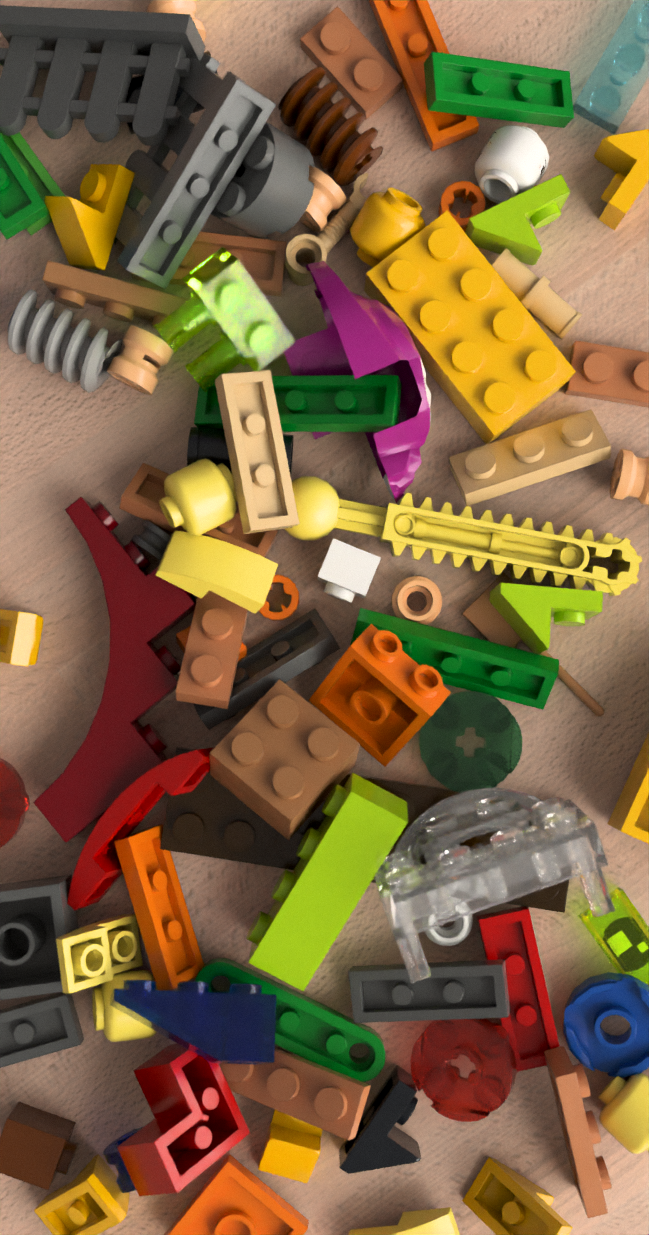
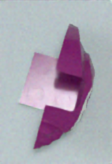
(362, 341)

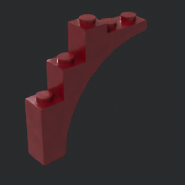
(136, 681)

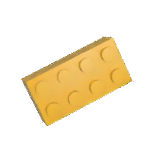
(469, 328)

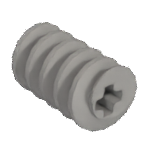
(59, 344)

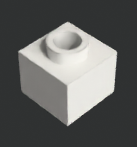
(347, 571)

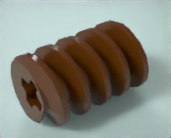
(327, 128)

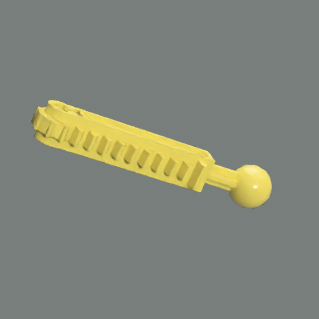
(465, 537)

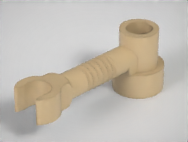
(313, 248)

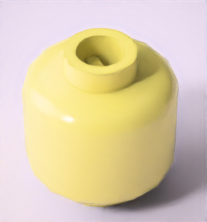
(199, 497)
(114, 1023)
(627, 1111)

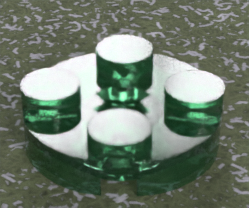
(489, 763)

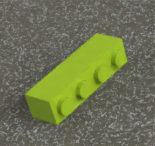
(327, 881)

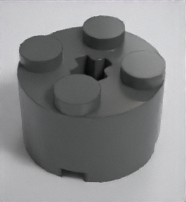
(269, 186)

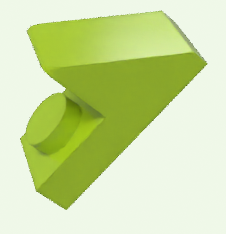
(509, 222)
(530, 609)

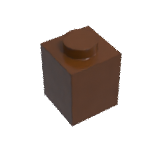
(36, 1145)

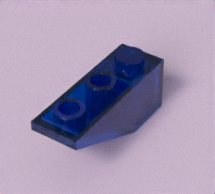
(214, 1025)

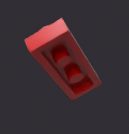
(530, 1023)

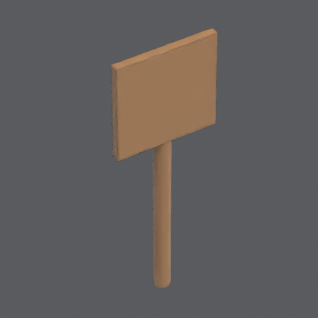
(495, 629)

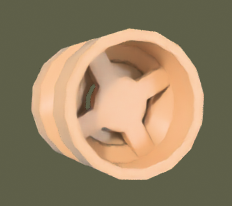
(140, 360)

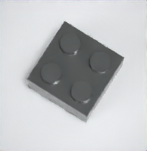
(30, 922)

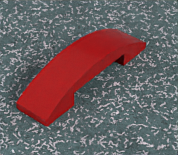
(99, 862)

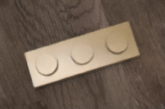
(256, 451)
(529, 457)

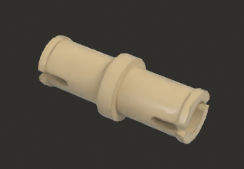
(536, 294)

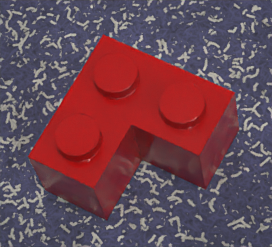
(191, 1126)

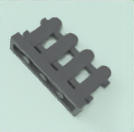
(99, 42)
(204, 167)

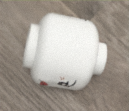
(511, 163)

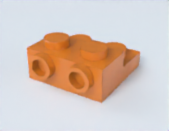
(380, 694)

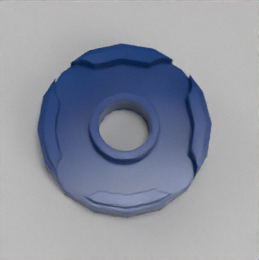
(594, 1001)

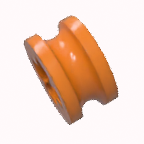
(467, 191)
(289, 589)

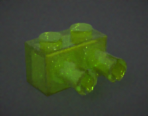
(231, 300)

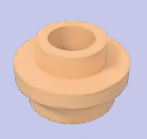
(427, 589)

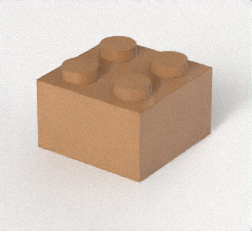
(283, 759)

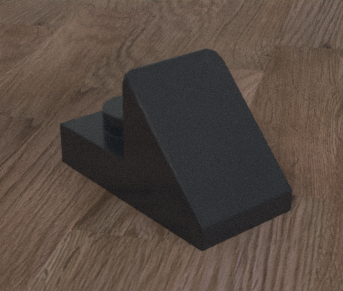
(378, 1139)

